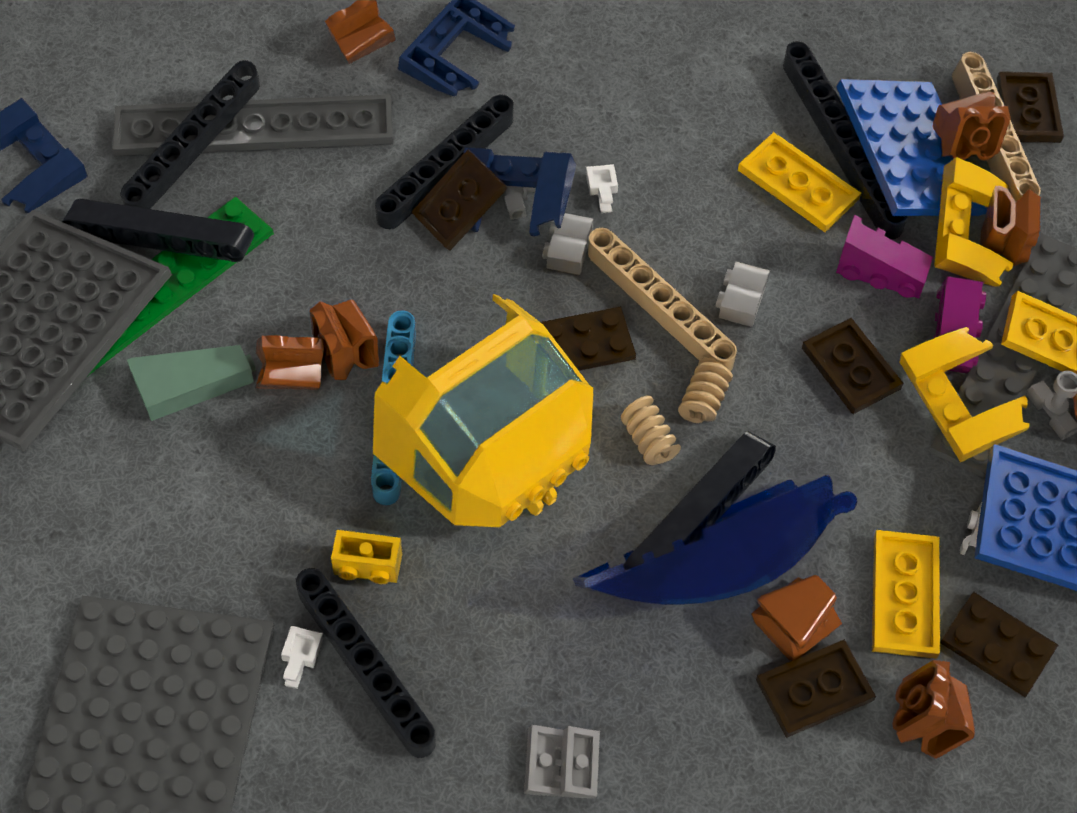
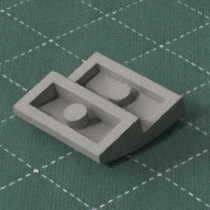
(577, 764)

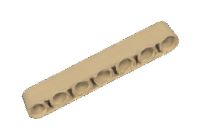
(1011, 164)
(656, 288)

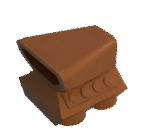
(359, 29)
(972, 126)
(1011, 226)
(345, 337)
(289, 362)
(797, 615)
(934, 709)

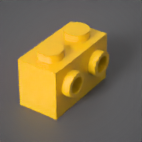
(366, 556)

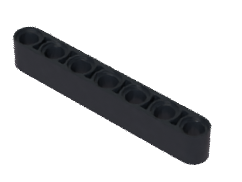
(192, 125)
(476, 132)
(161, 230)
(709, 497)
(371, 675)

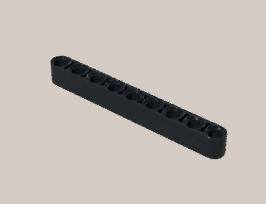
(839, 134)

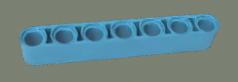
(396, 343)

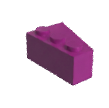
(882, 261)
(960, 309)

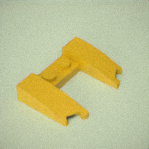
(954, 252)
(964, 433)

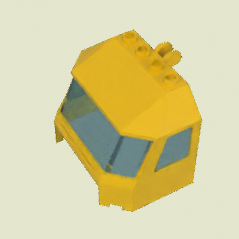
(488, 425)

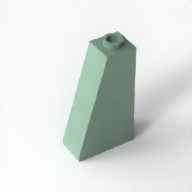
(189, 377)

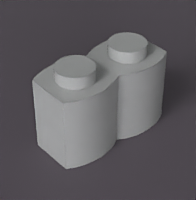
(568, 244)
(743, 293)

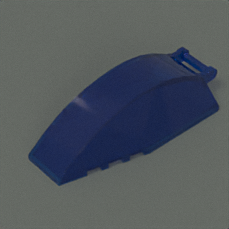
(736, 555)

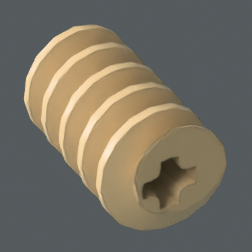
(705, 391)
(649, 432)

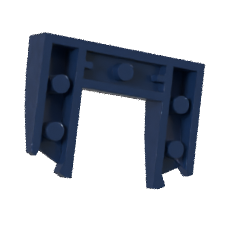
(423, 56)
(58, 167)
(549, 175)

